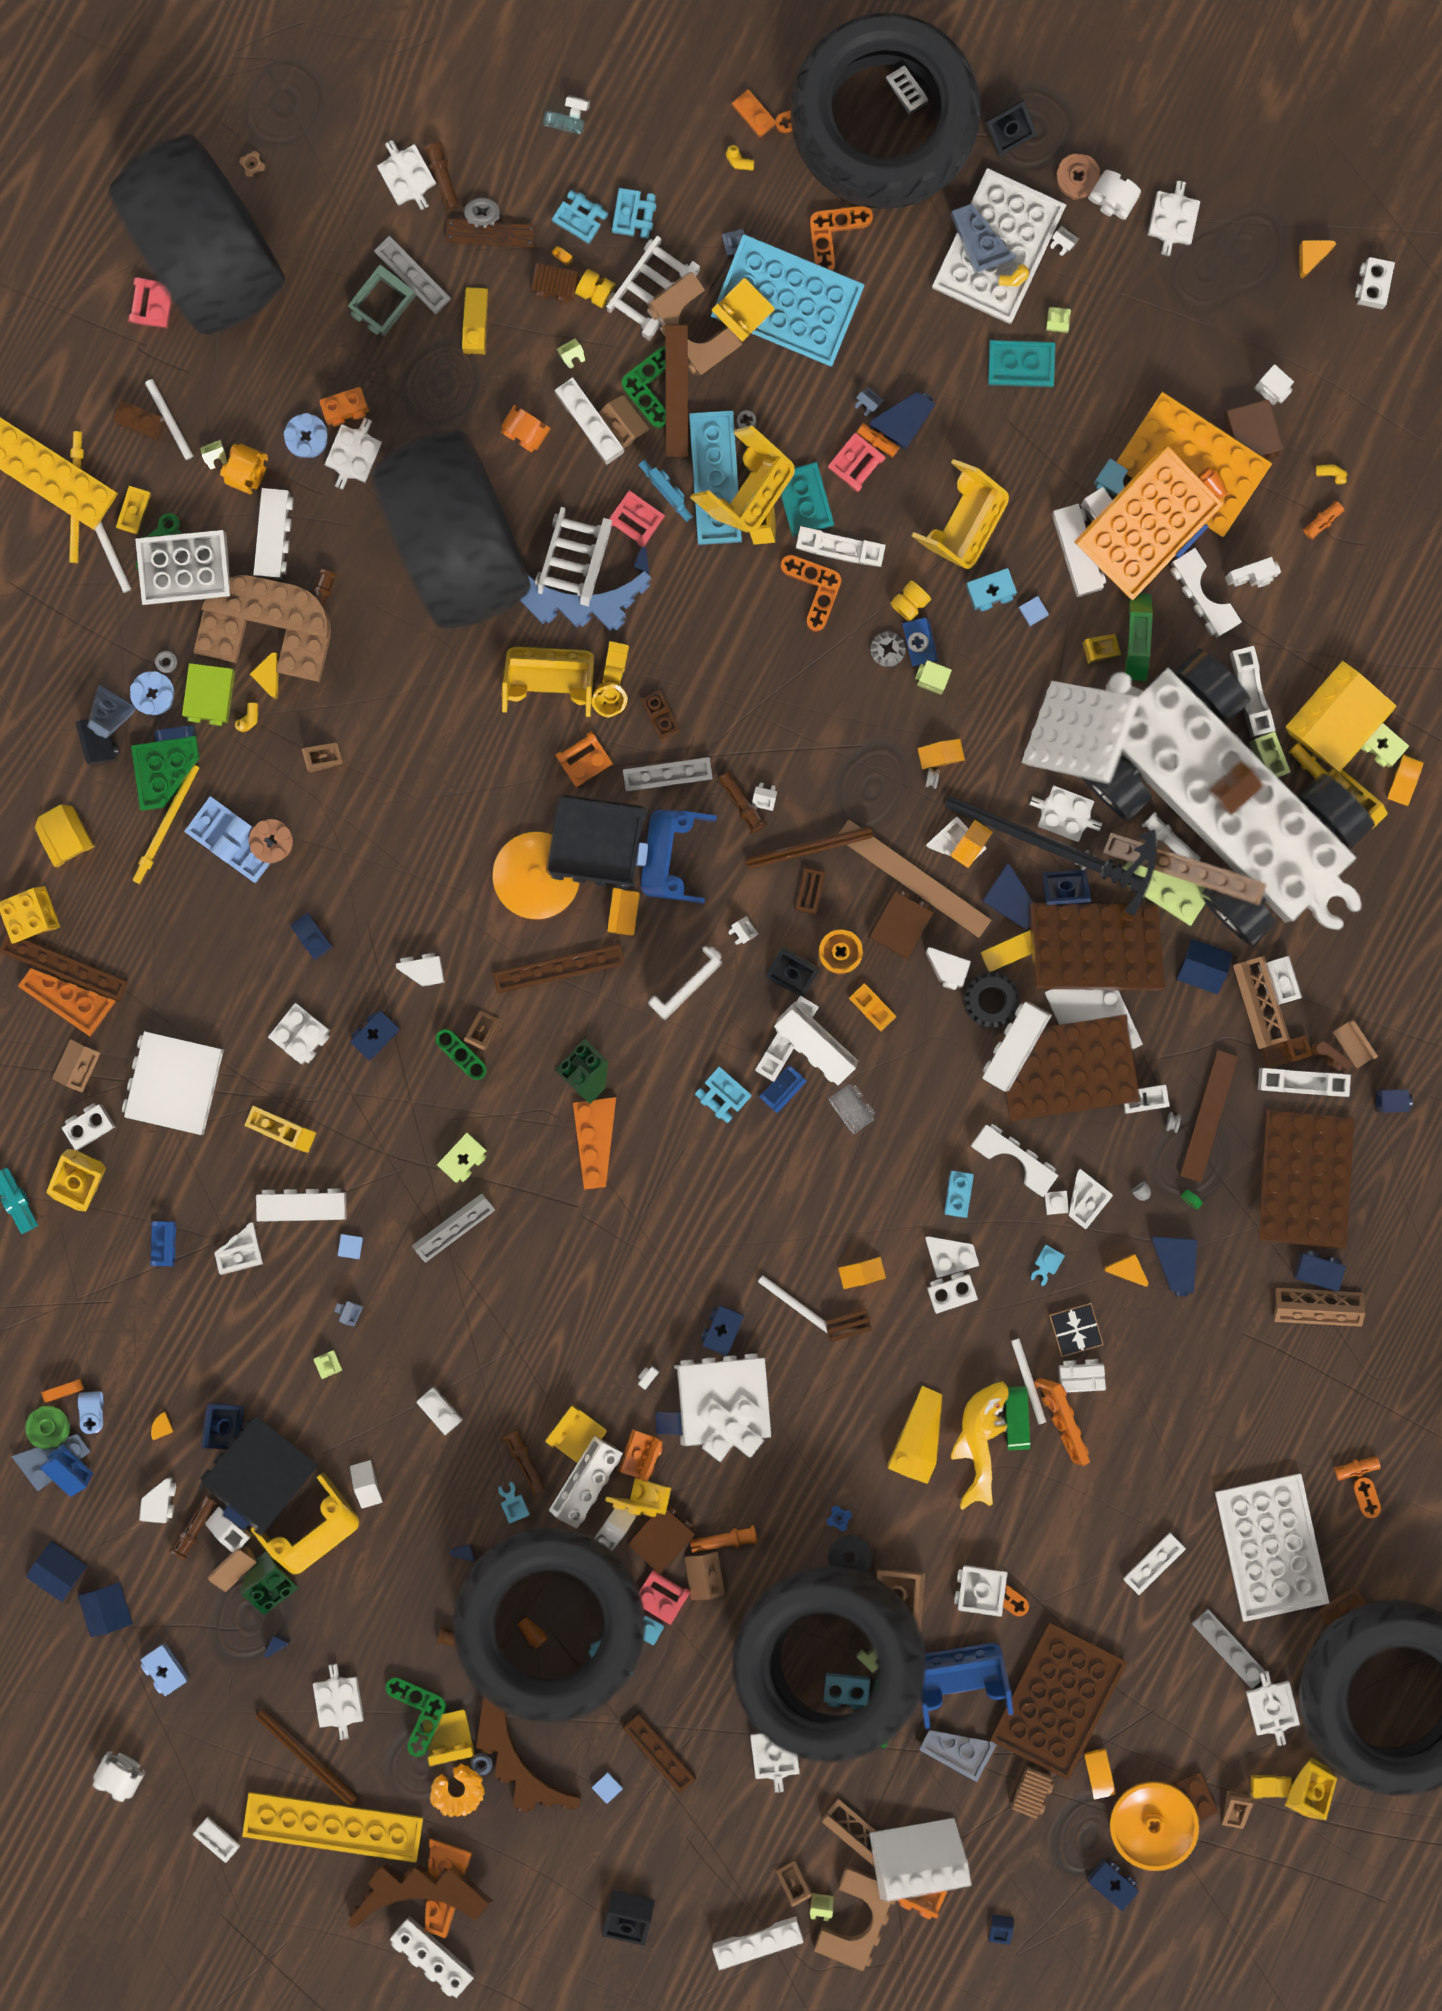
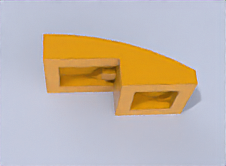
(1405, 780)
(872, 1007)
(1099, 1773)

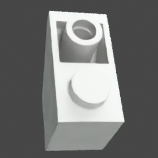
(423, 971)
(156, 1504)
(614, 1528)
(226, 1531)

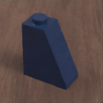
(905, 419)
(1010, 898)
(1177, 1262)

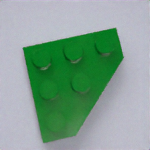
(162, 768)

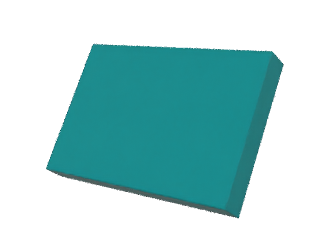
(1021, 363)
(806, 500)

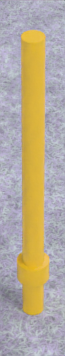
(76, 454)
(146, 861)

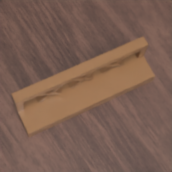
(1253, 1002)
(1320, 1311)
(845, 1834)

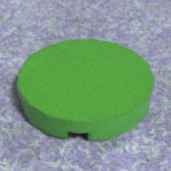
(47, 1427)

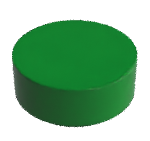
(1192, 1199)

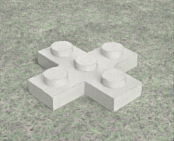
(730, 1428)

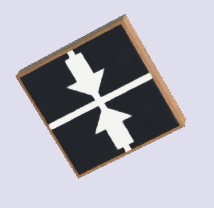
(1076, 1329)

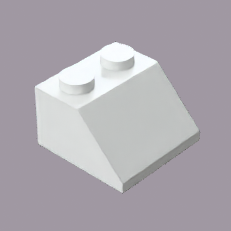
(948, 968)

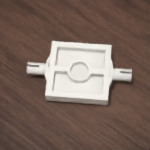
(406, 174)
(1173, 218)
(353, 453)
(1065, 813)
(338, 1701)
(1272, 1708)
(772, 1761)

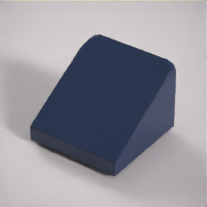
(641, 562)
(463, 1552)
(276, 1644)
(1001, 1929)

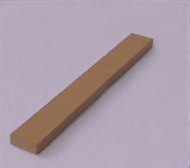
(1189, 870)
(919, 882)

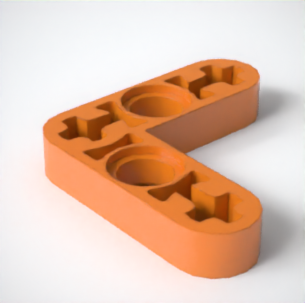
(825, 230)
(823, 588)

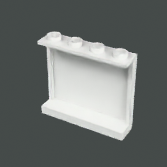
(707, 971)
(172, 1083)
(725, 1384)

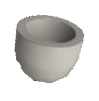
(1142, 1191)

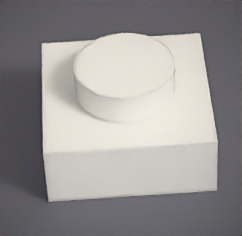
(1056, 1202)
(647, 1376)

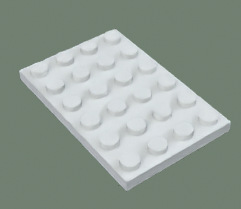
(1025, 225)
(1080, 731)
(1271, 1547)

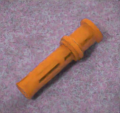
(734, 1538)

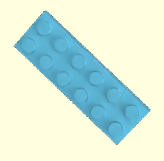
(714, 471)

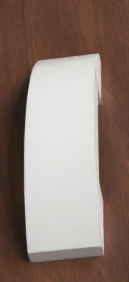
(840, 547)
(781, 1047)

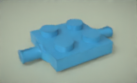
(662, 483)

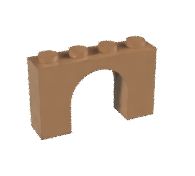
(667, 309)
(856, 1949)

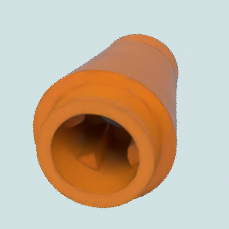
(1213, 482)
(532, 1632)

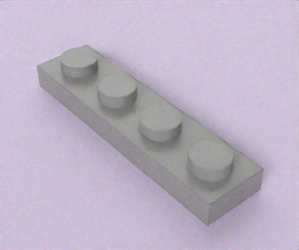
(412, 275)
(667, 774)
(453, 1228)
(1229, 1648)

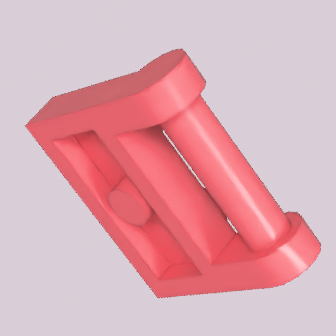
(158, 304)
(849, 459)
(640, 513)
(659, 1603)

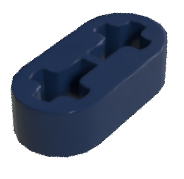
(174, 733)

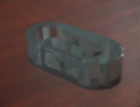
(563, 122)

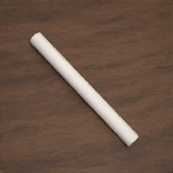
(169, 419)
(112, 558)
(793, 1302)
(1028, 1381)

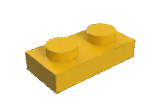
(133, 510)

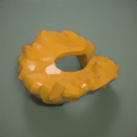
(460, 1805)

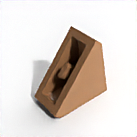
(322, 757)
(482, 1030)
(1236, 1809)
(794, 1883)

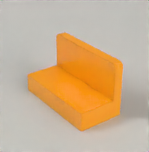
(623, 912)

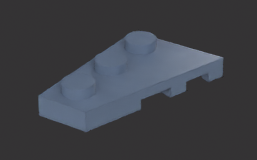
(979, 241)
(108, 712)
(33, 1459)
(958, 1752)

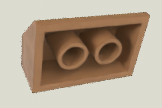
(908, 1586)

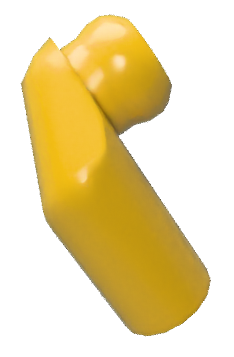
(737, 160)
(1016, 278)
(1333, 470)
(249, 720)

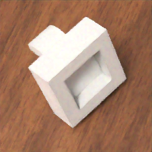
(577, 105)
(1064, 238)
(764, 798)
(744, 930)

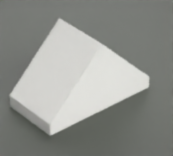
(365, 1484)

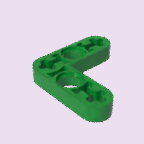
(643, 381)
(424, 1705)

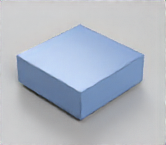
(1033, 611)
(642, 854)
(350, 1246)
(607, 1787)

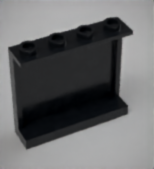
(595, 841)
(258, 1474)

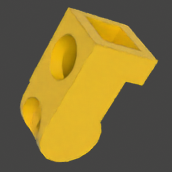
(615, 662)
(1270, 1786)

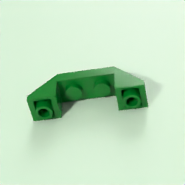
(1139, 637)

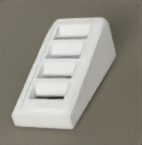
(910, 107)

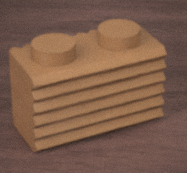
(1032, 1792)

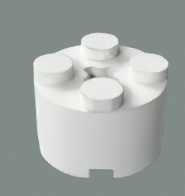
(1115, 194)
(118, 1776)

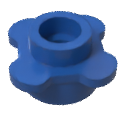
(841, 1524)

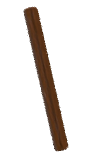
(809, 847)
(306, 1756)

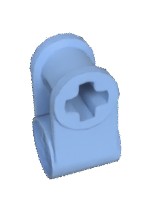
(91, 1407)

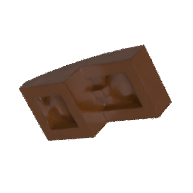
(1286, 1051)

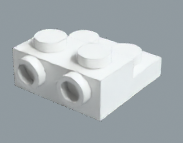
(1257, 573)
(299, 1034)
(981, 1590)

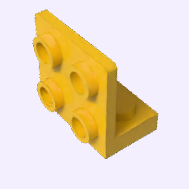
(743, 309)
(28, 914)
(575, 1433)
(645, 1497)
(451, 1738)

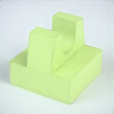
(1058, 319)
(571, 350)
(213, 451)
(328, 1364)
(868, 1659)
(821, 1906)

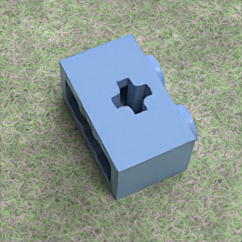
(163, 1657)

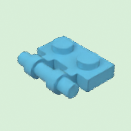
(626, 213)
(575, 221)
(728, 1090)

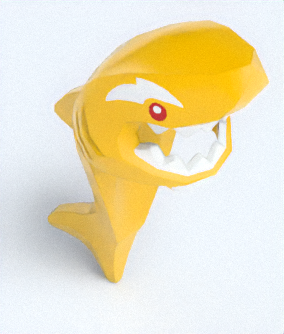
(977, 1428)

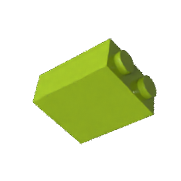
(208, 694)

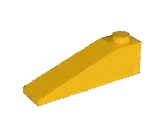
(918, 1443)

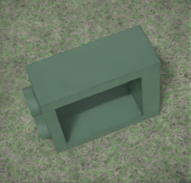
(392, 281)

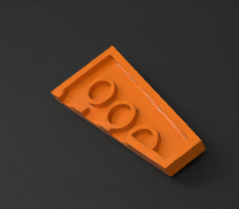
(76, 1005)
(594, 1137)
(1063, 1419)
(442, 1855)

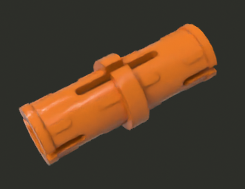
(878, 440)
(1323, 520)
(1357, 1468)

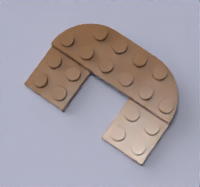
(273, 605)

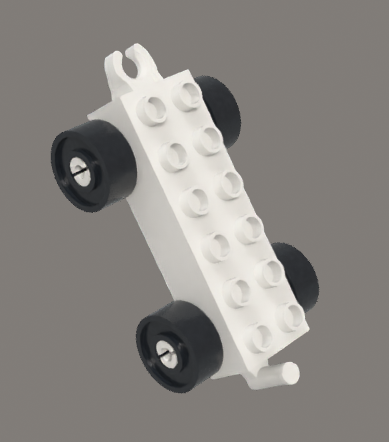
(1274, 838)

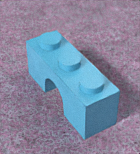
(1111, 478)

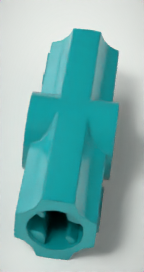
(16, 1202)

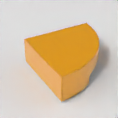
(562, 256)
(161, 1426)

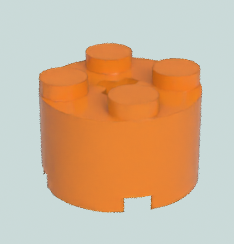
(525, 428)

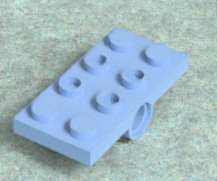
(227, 838)

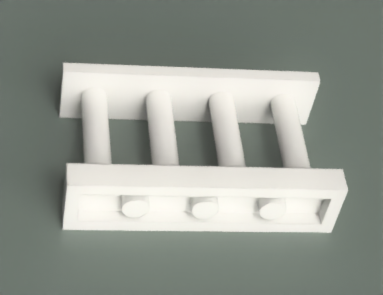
(648, 324)
(590, 570)

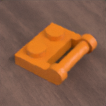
(587, 766)

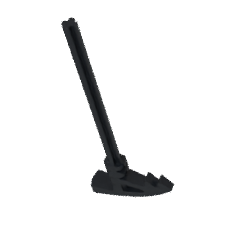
(1106, 868)

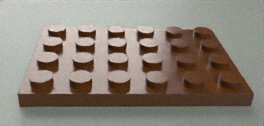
(1096, 947)
(1076, 1070)
(1306, 1179)
(1058, 1701)

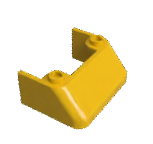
(760, 491)
(972, 519)
(548, 672)
(339, 1524)

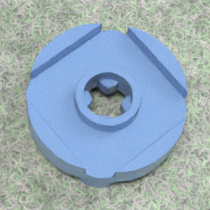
(318, 436)
(152, 680)

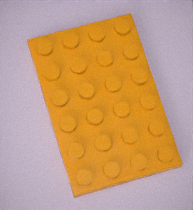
(1199, 447)
(1148, 522)

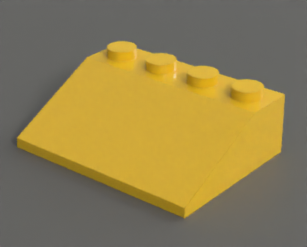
(1340, 717)

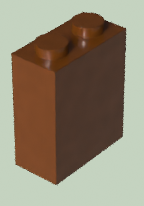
(1255, 428)
(901, 924)
(662, 1538)

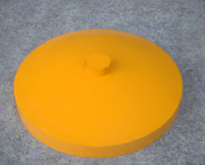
(523, 880)
(1154, 1825)

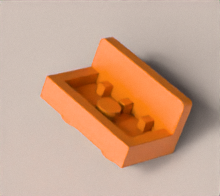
(344, 406)
(640, 1455)
(926, 1904)

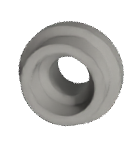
(159, 661)

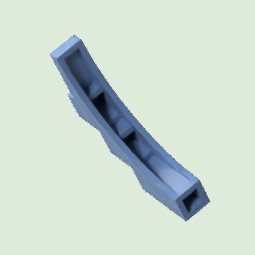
(604, 606)

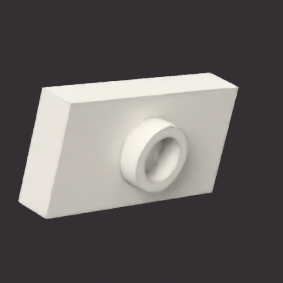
(216, 1839)

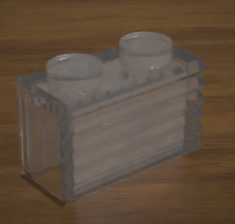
(851, 1108)

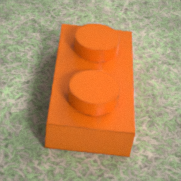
(754, 113)

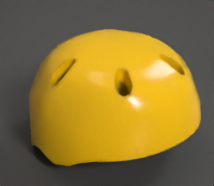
(610, 693)

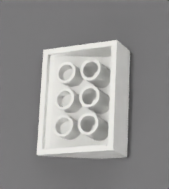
(183, 567)
(1085, 1005)
(919, 1859)

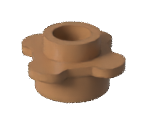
(258, 165)

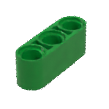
(451, 1049)
(1017, 1419)

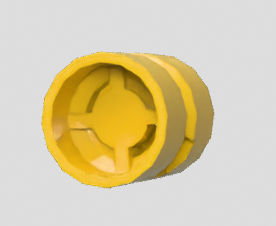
(595, 288)
(912, 599)

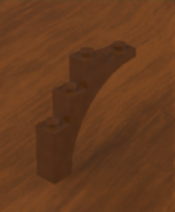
(529, 1787)
(451, 1889)

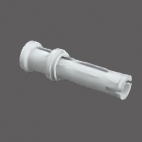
(1165, 834)

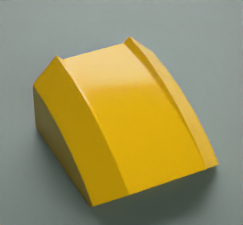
(62, 834)
(76, 1179)
(1312, 1790)

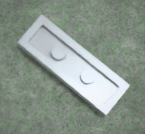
(1154, 1563)

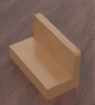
(623, 421)
(1354, 1043)
(76, 1066)
(232, 1568)
(704, 1576)

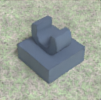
(732, 241)
(870, 400)
(349, 1312)

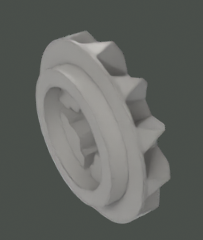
(482, 205)
(884, 639)

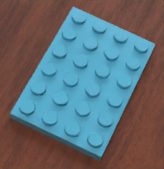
(808, 299)

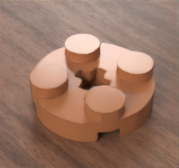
(1078, 163)
(281, 835)

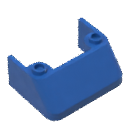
(661, 831)
(964, 1671)

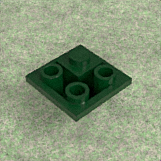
(585, 1071)
(267, 1584)

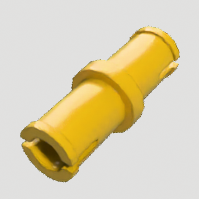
(1306, 760)

